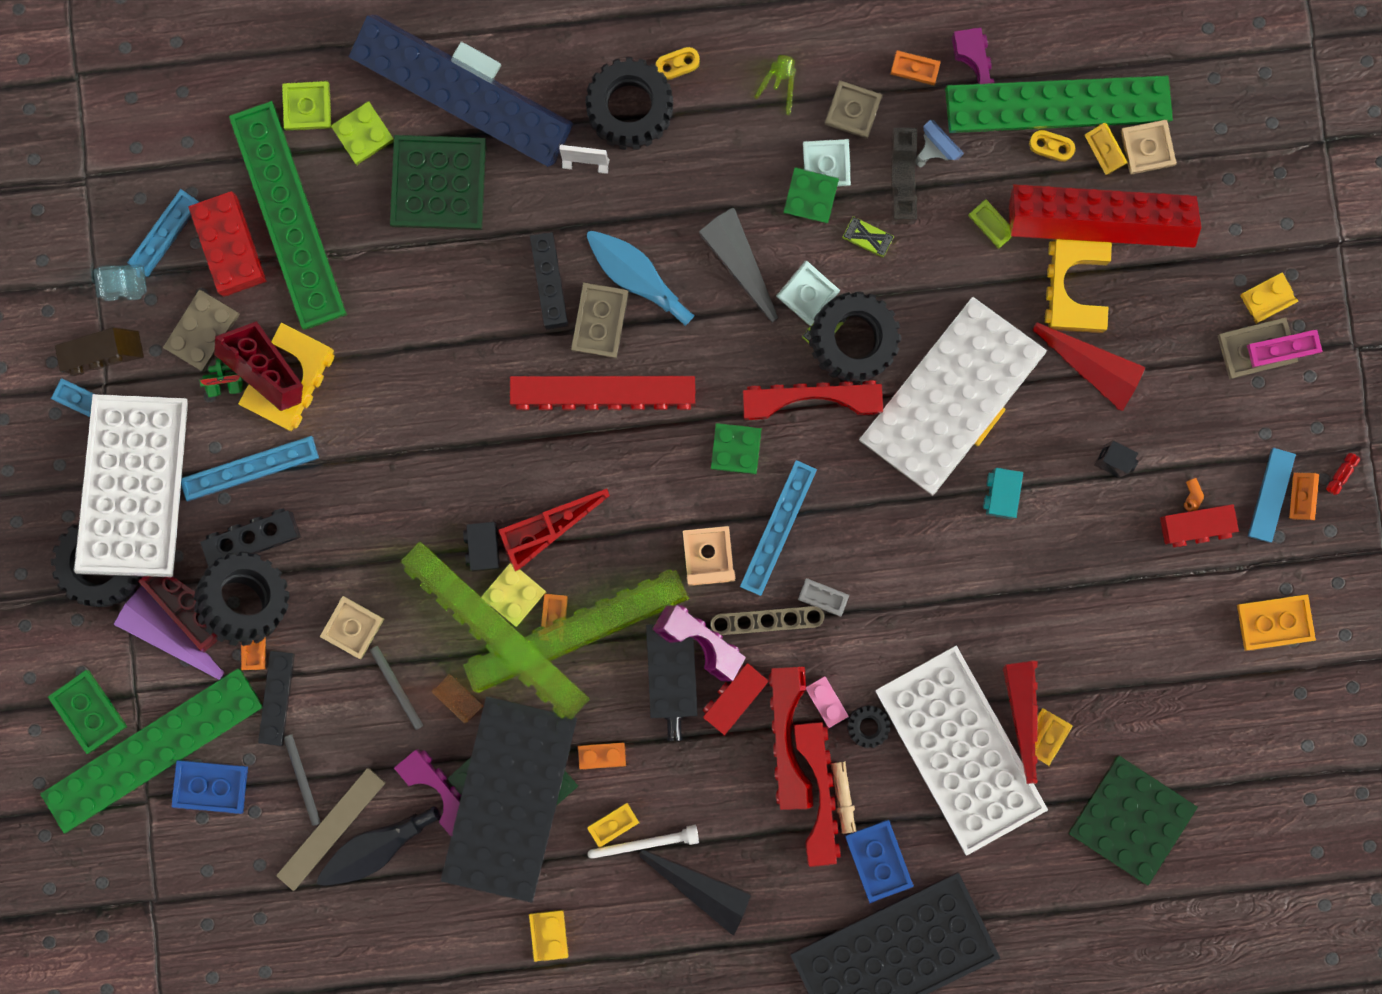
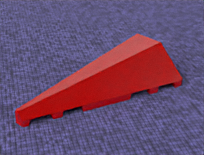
(1109, 373)
(533, 535)
(1022, 696)

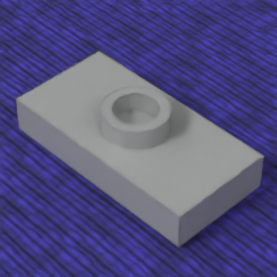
(823, 597)

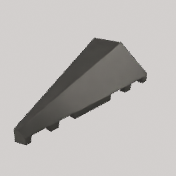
(731, 246)

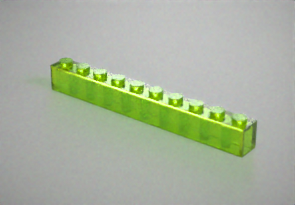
(585, 626)
(495, 630)

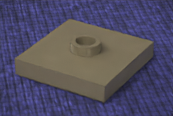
(853, 109)

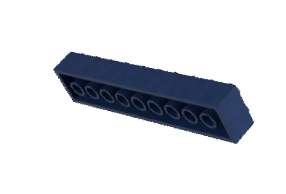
(460, 90)

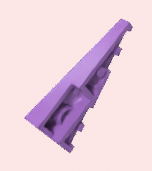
(150, 622)

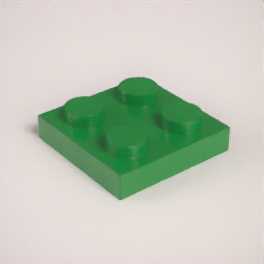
(811, 195)
(736, 448)

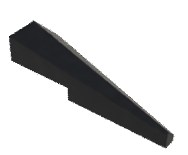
(716, 898)

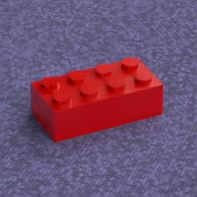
(227, 244)

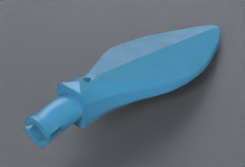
(635, 273)

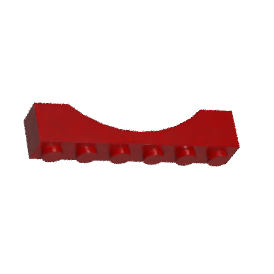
(861, 399)
(794, 786)
(820, 842)

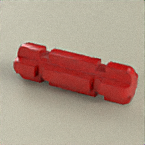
(1343, 474)

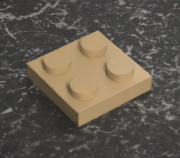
(1148, 147)
(352, 627)

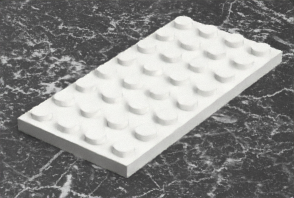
(952, 396)
(131, 486)
(961, 750)

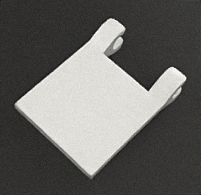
(584, 155)

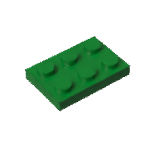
(87, 711)

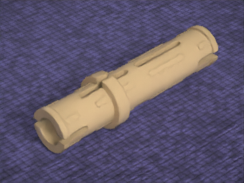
(844, 802)

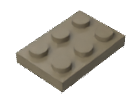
(599, 320)
(196, 331)
(1235, 349)

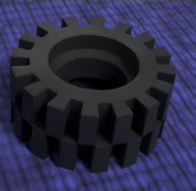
(854, 726)

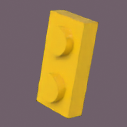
(1106, 148)
(613, 825)

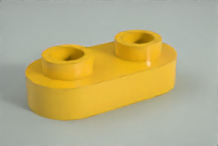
(677, 64)
(1052, 143)

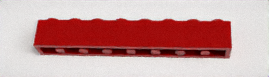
(601, 392)

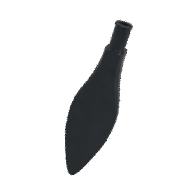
(373, 849)

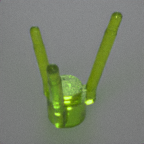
(783, 68)

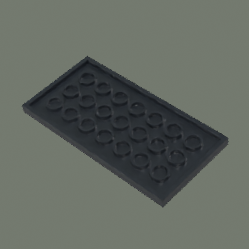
(508, 800)
(902, 947)

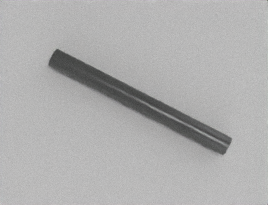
(396, 687)
(302, 780)

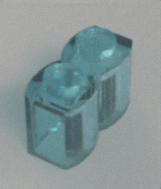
(120, 281)

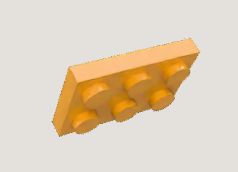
(1276, 622)

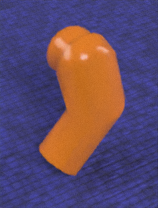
(1195, 496)

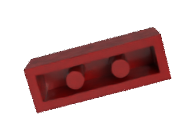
(1199, 525)
(734, 698)

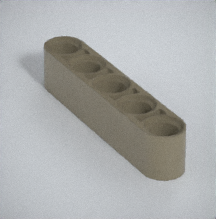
(778, 617)

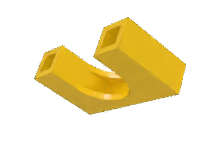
(1063, 311)
(313, 357)

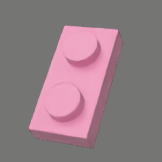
(826, 702)

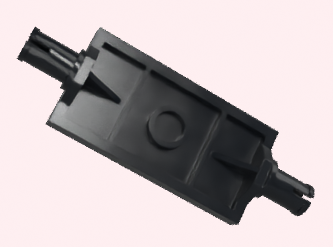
(671, 680)

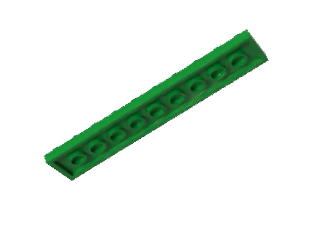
(1058, 104)
(287, 215)
(152, 750)

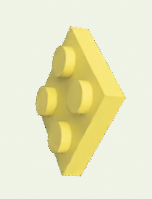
(513, 595)

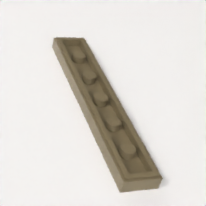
(331, 829)

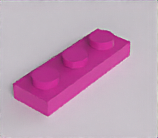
(1284, 348)

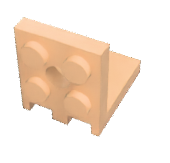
(708, 570)

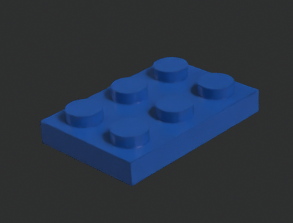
(209, 786)
(879, 861)

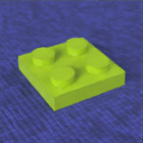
(306, 105)
(362, 133)

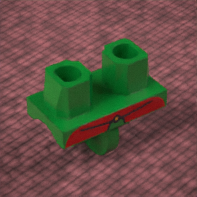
(213, 381)

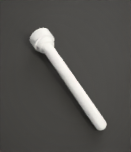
(687, 835)

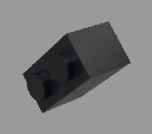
(1117, 459)
(482, 546)

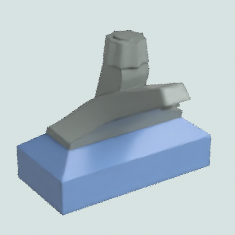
(937, 145)

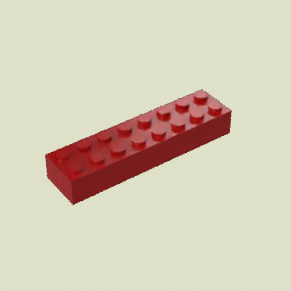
(1104, 216)

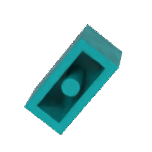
(1003, 493)

